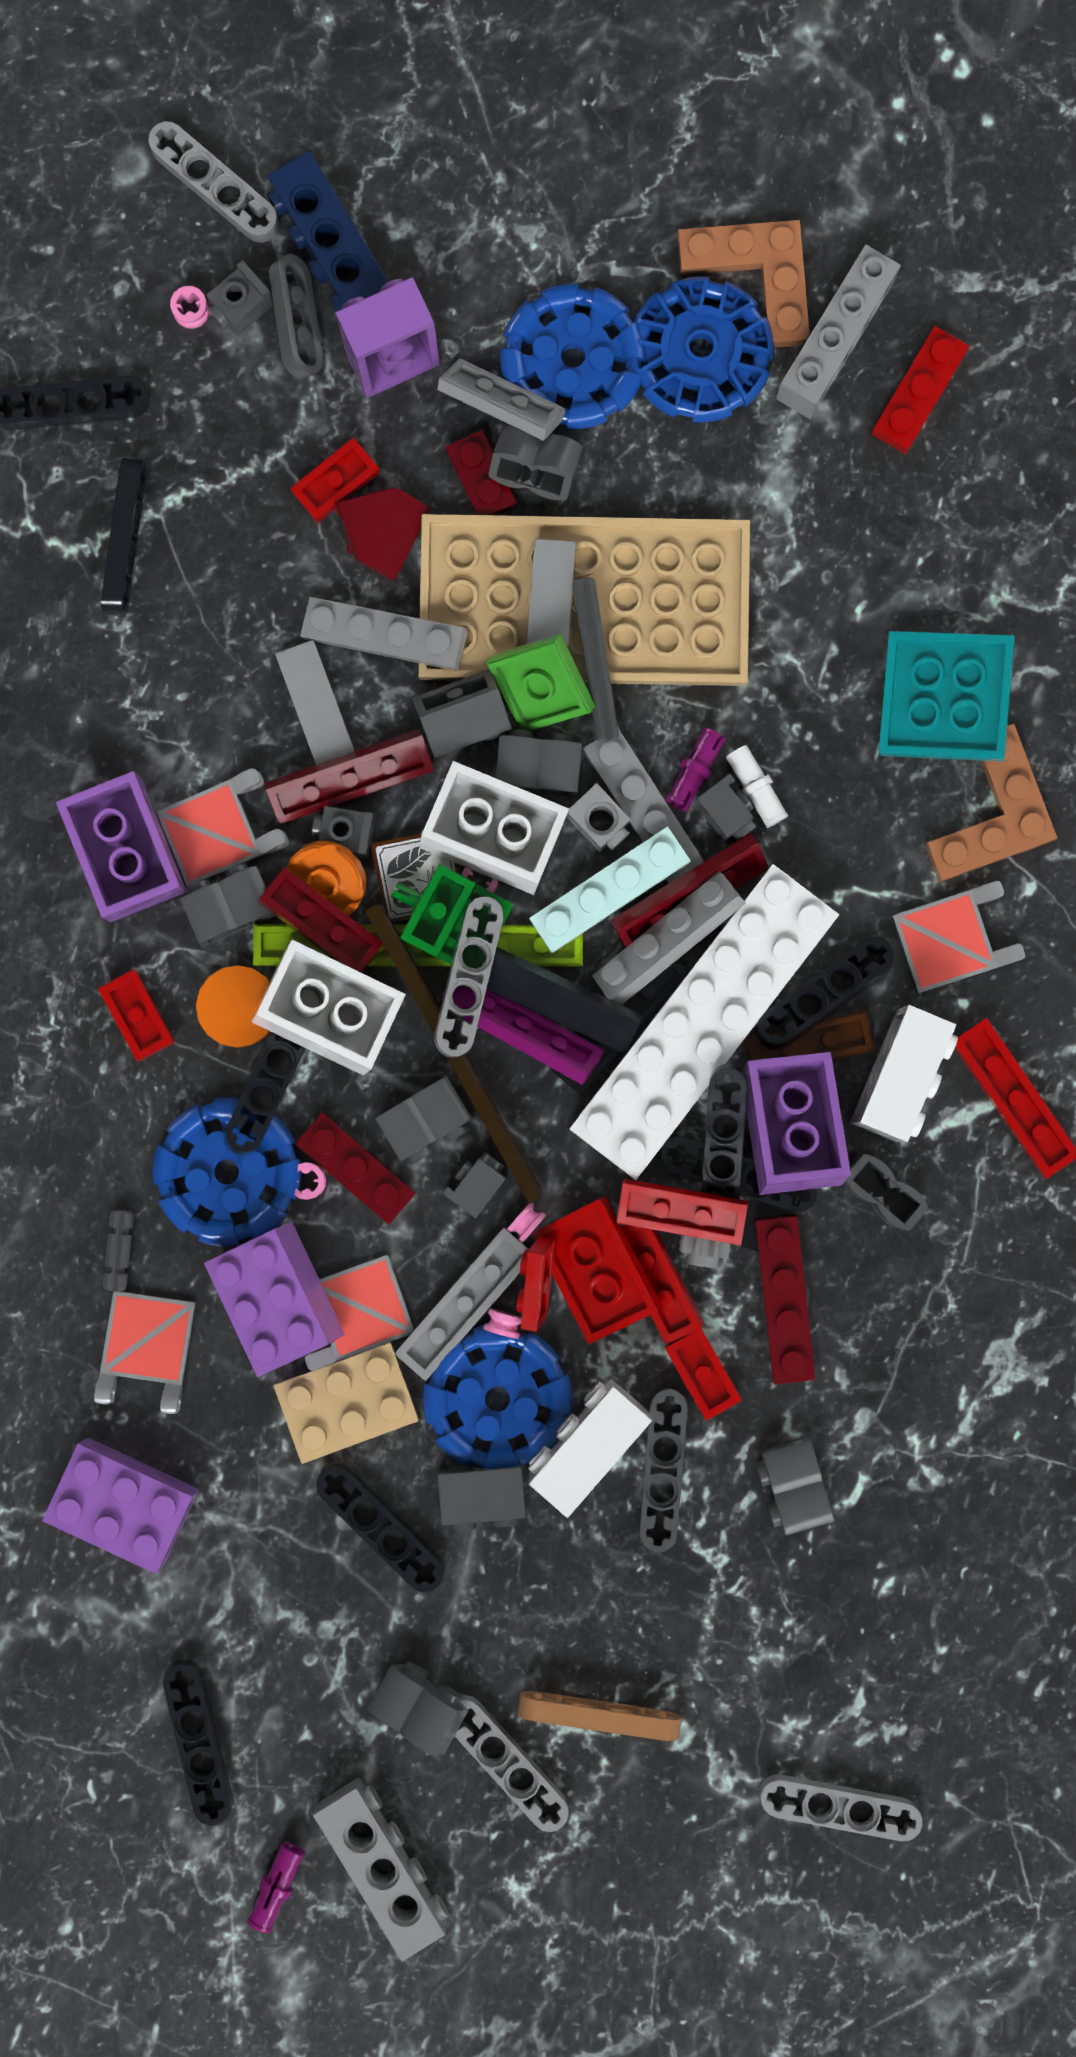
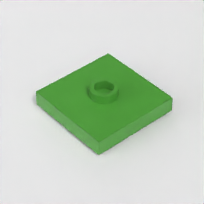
(540, 683)

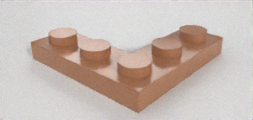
(763, 246)
(1020, 827)

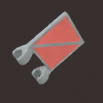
(213, 830)
(949, 939)
(368, 1309)
(146, 1342)

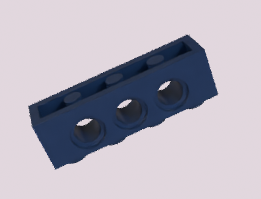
(304, 182)

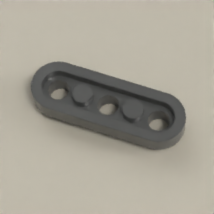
(296, 316)

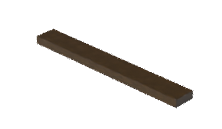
(460, 1064)

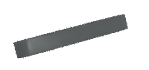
(663, 1469)

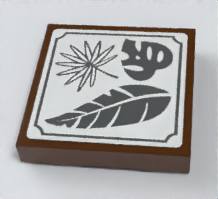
(408, 863)

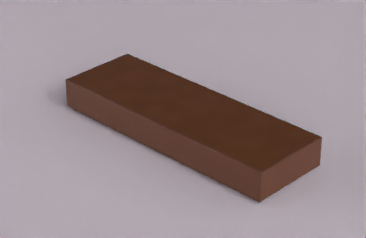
(840, 1035)

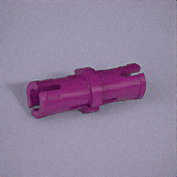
(695, 769)
(275, 1887)

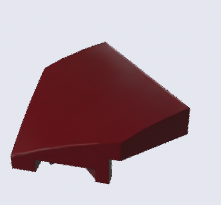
(381, 528)

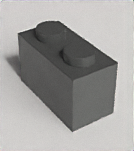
(462, 713)
(481, 1495)

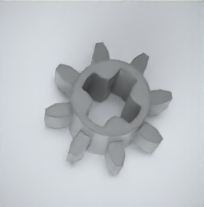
(703, 1251)

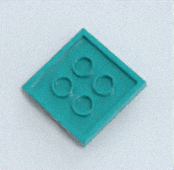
(947, 696)

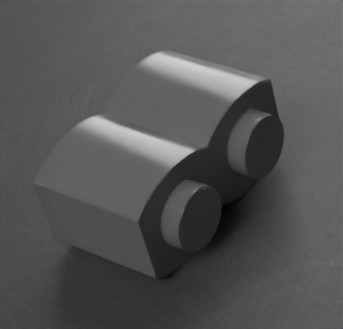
(535, 464)
(539, 764)
(226, 906)
(425, 1119)
(890, 1199)
(795, 1486)
(418, 1708)

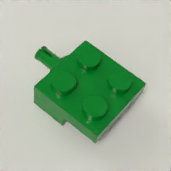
(439, 915)

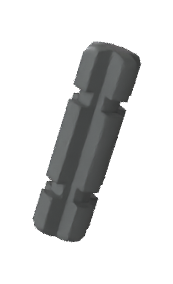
(118, 1250)

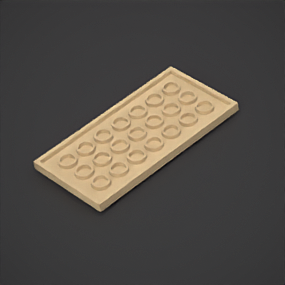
(665, 592)

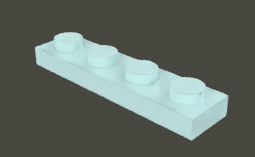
(610, 889)

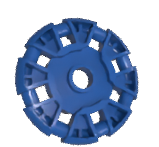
(578, 333)
(708, 372)
(209, 1190)
(491, 1423)

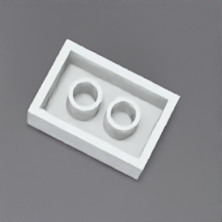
(493, 827)
(328, 1008)
(904, 1074)
(587, 1446)

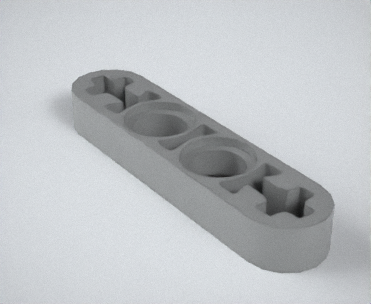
(216, 179)
(463, 975)
(511, 1759)
(841, 1801)

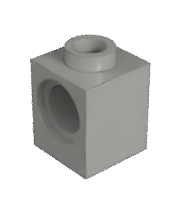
(598, 800)

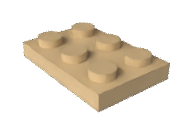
(346, 1402)

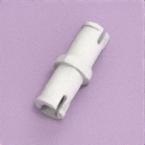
(757, 786)

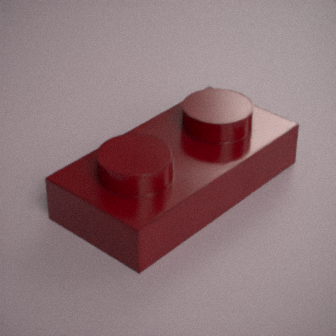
(472, 463)

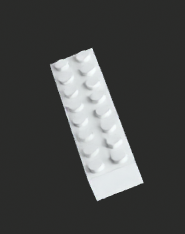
(704, 1022)

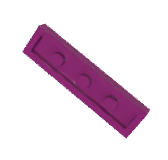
(532, 1034)

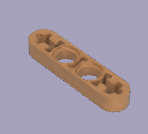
(599, 1715)

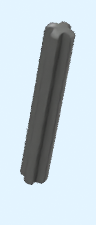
(595, 659)

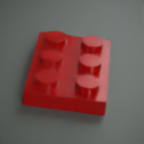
(599, 1271)

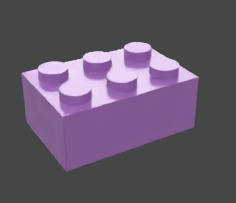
(388, 336)
(121, 847)
(796, 1123)
(274, 1299)
(120, 1505)

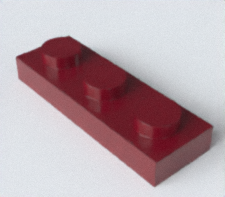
(320, 921)
(355, 1168)

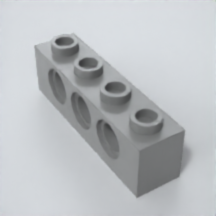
(838, 331)
(405, 1929)

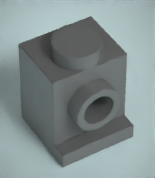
(242, 313)
(727, 810)
(360, 829)
(476, 1184)

